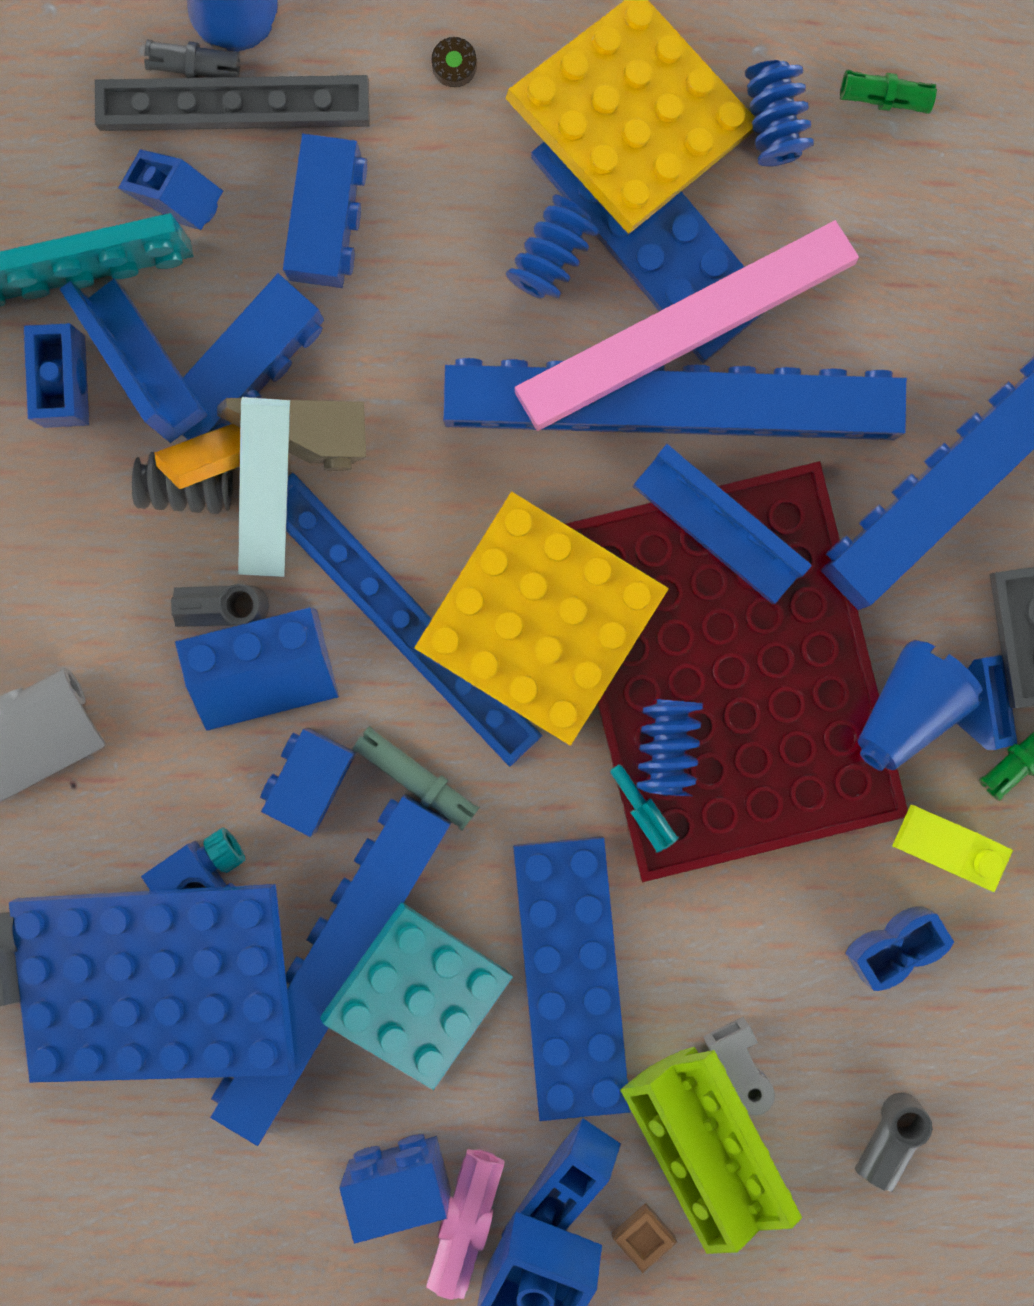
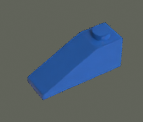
(571, 1177)

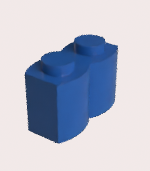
(908, 941)

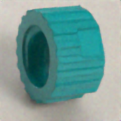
(224, 850)

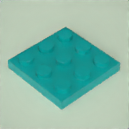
(416, 996)

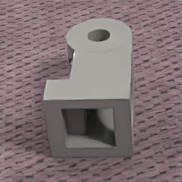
(749, 1081)

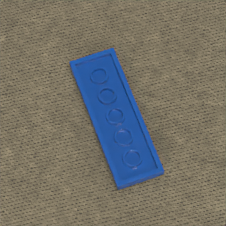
(665, 255)
(571, 978)

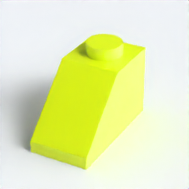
(952, 848)

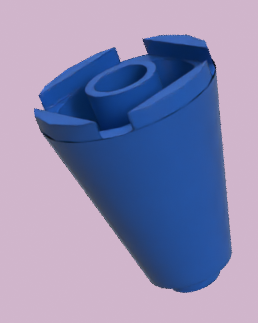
(232, 23)
(917, 705)

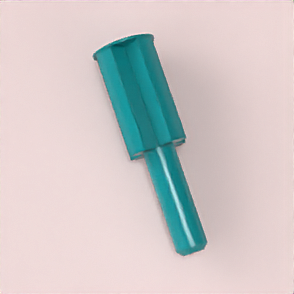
(645, 812)

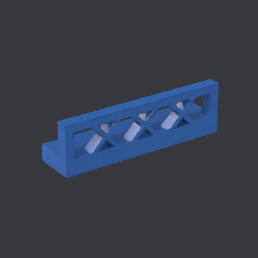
(136, 359)
(721, 524)

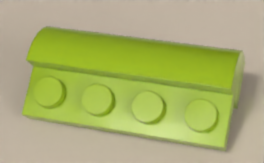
(710, 1150)

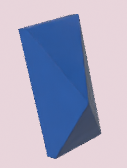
(993, 719)

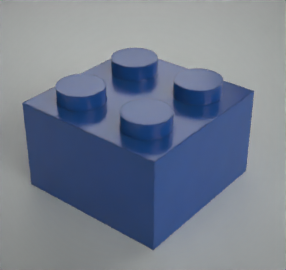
(395, 1188)
(540, 1267)

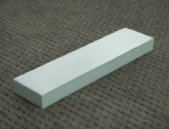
(263, 486)

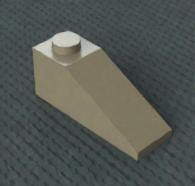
(318, 430)

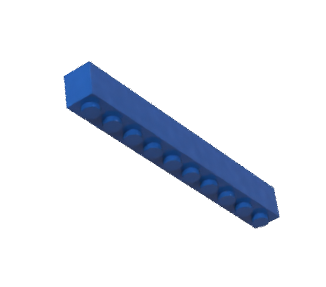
(693, 402)

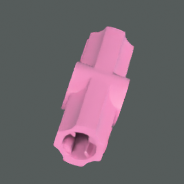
(466, 1224)

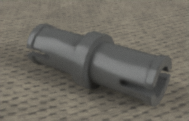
(191, 60)

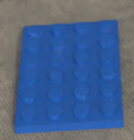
(153, 985)

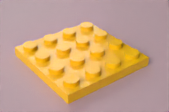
(632, 111)
(541, 618)

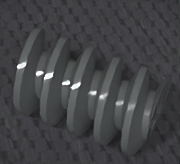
(154, 487)

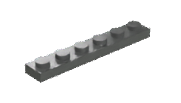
(232, 102)

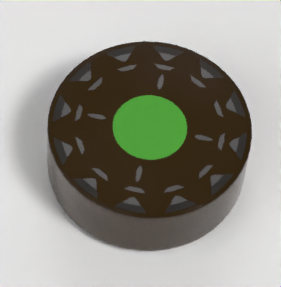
(454, 62)

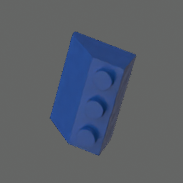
(257, 668)

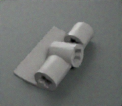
(43, 731)

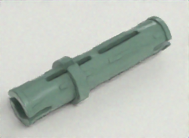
(415, 778)

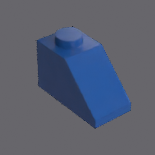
(172, 187)

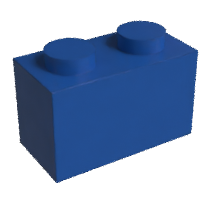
(307, 781)

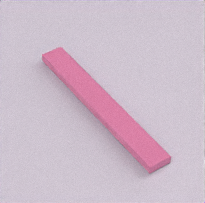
(685, 325)

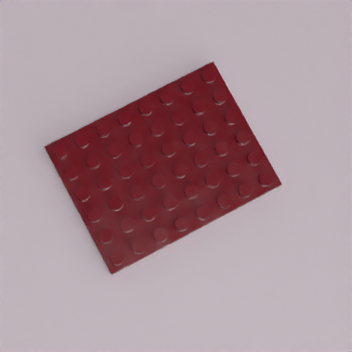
(776, 685)

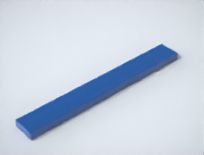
(398, 618)

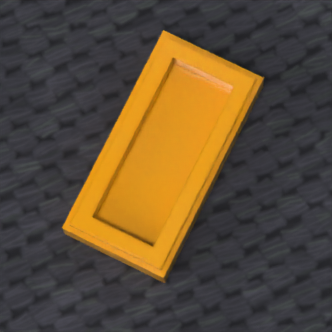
(201, 456)

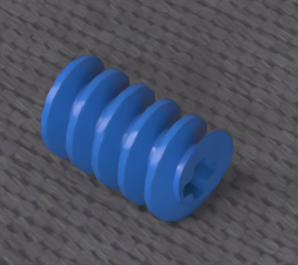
(777, 112)
(552, 248)
(669, 747)

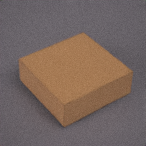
(644, 1237)

